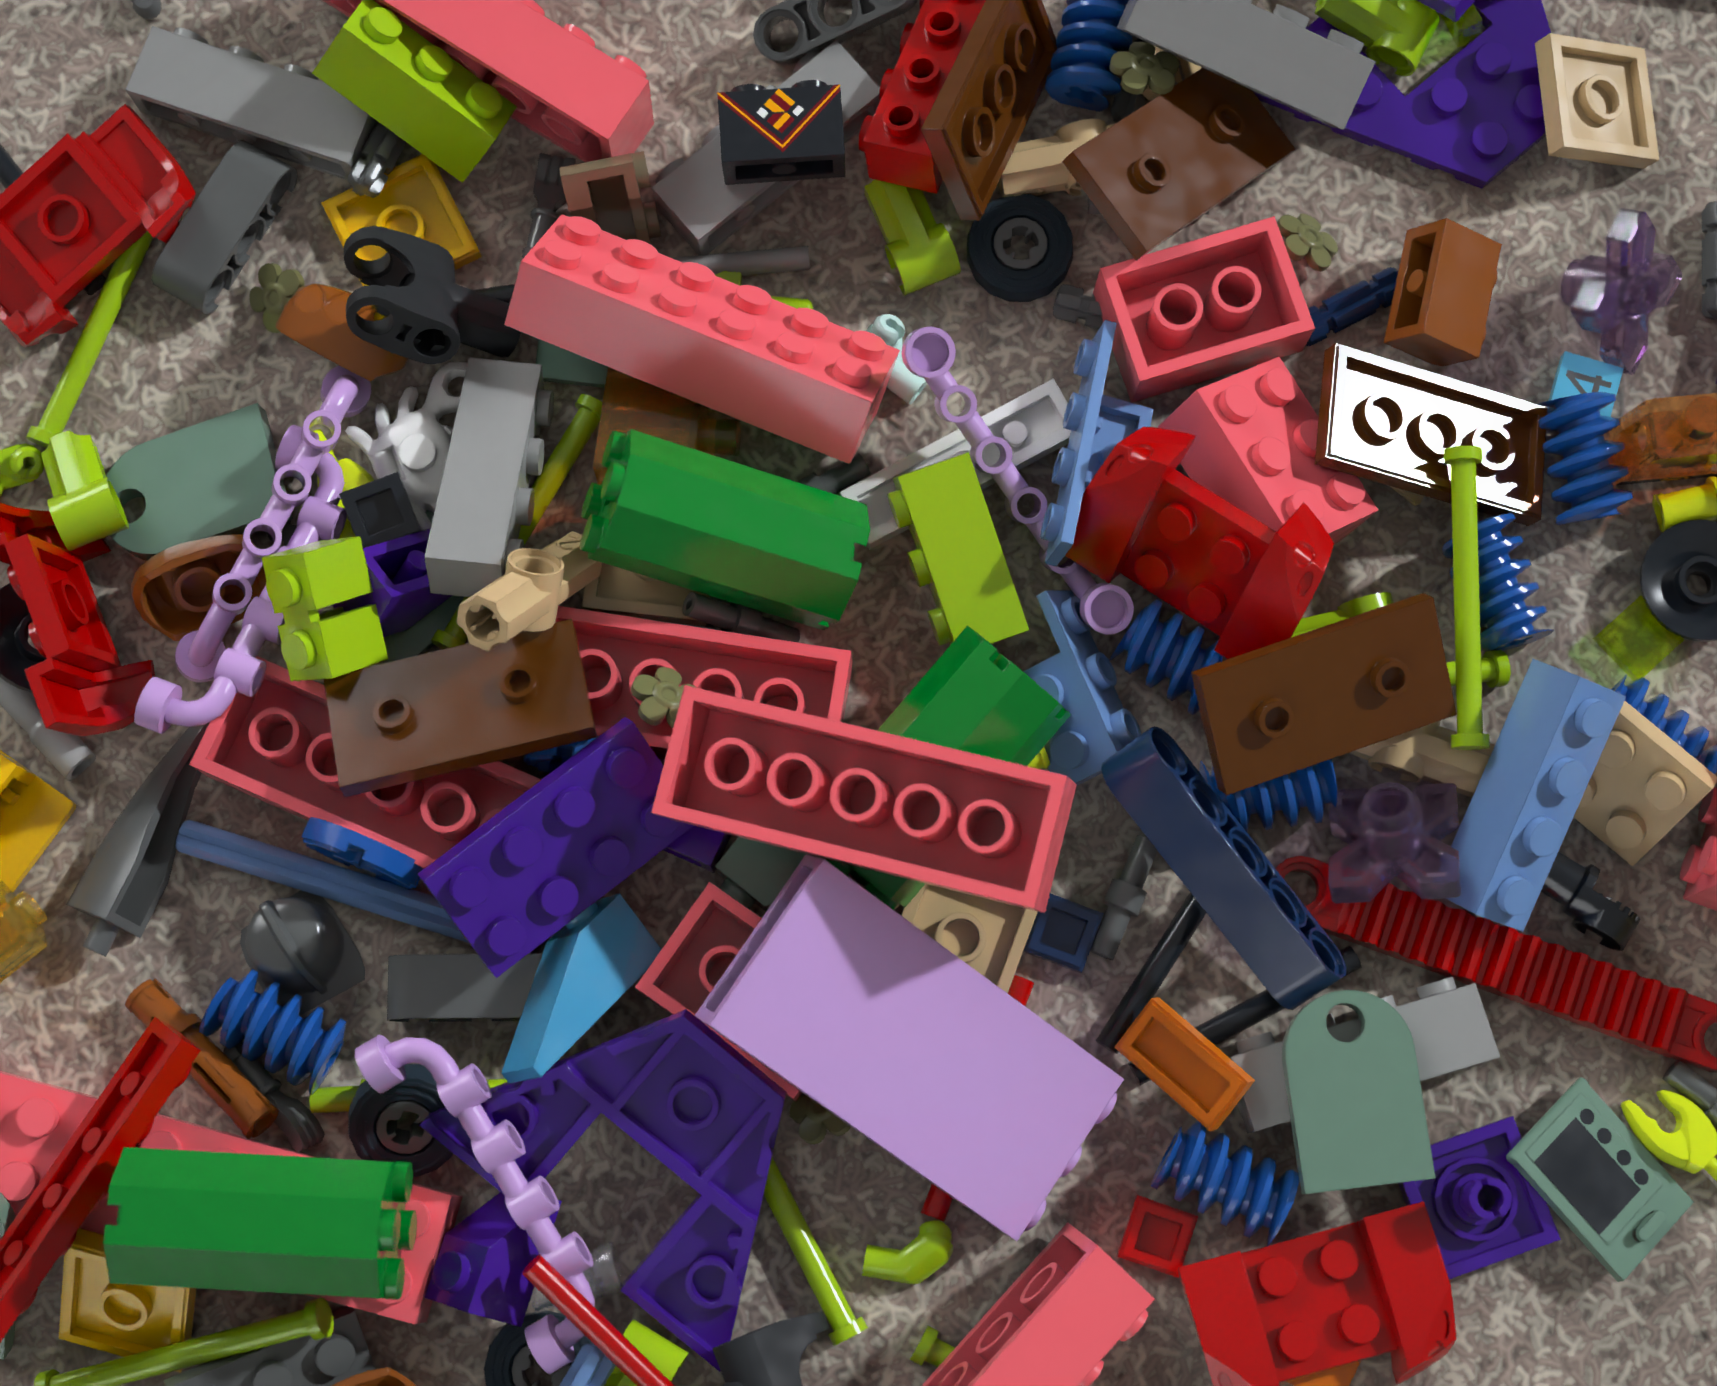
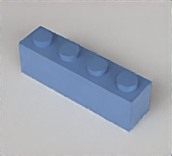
(1531, 791)

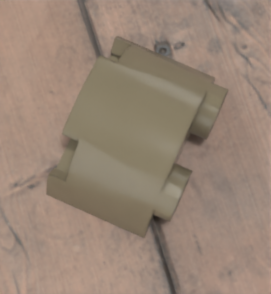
(611, 195)

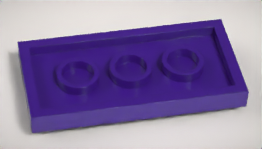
(555, 849)

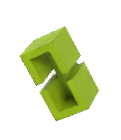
(331, 640)

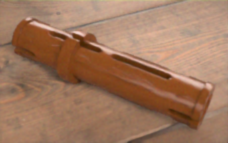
(212, 1067)

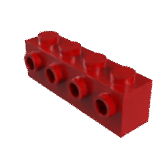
(928, 50)

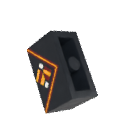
(781, 133)

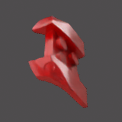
(79, 215)
(1196, 546)
(81, 681)
(1325, 1302)

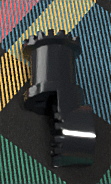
(1573, 888)

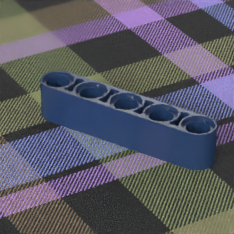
(1223, 868)

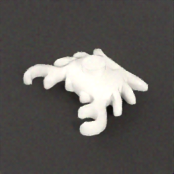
(415, 441)

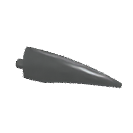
(139, 850)

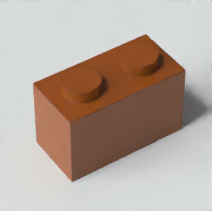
(1443, 293)

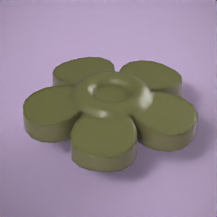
(1143, 68)
(1305, 240)
(274, 292)
(659, 695)
(815, 1120)

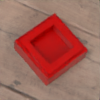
(1157, 1236)

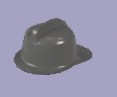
(302, 949)

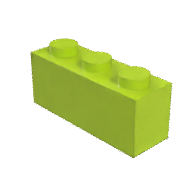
(414, 89)
(957, 551)

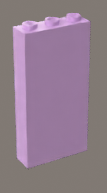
(911, 1047)

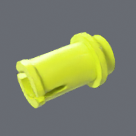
(1686, 504)

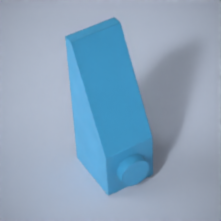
(576, 982)

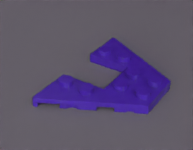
(1469, 113)
(694, 1111)

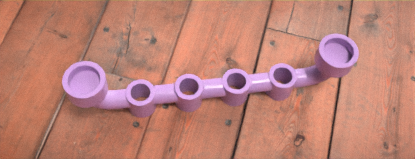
(929, 355)
(342, 396)
(238, 666)
(496, 1152)

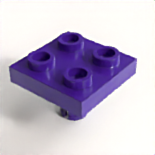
(1480, 1200)

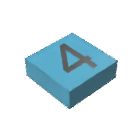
(1585, 375)

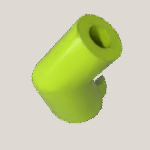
(19, 466)
(916, 1260)

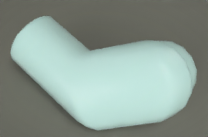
(902, 381)

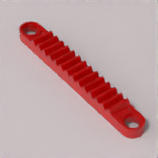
(1517, 967)

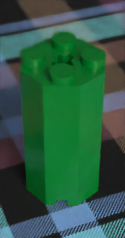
(724, 529)
(973, 705)
(260, 1223)

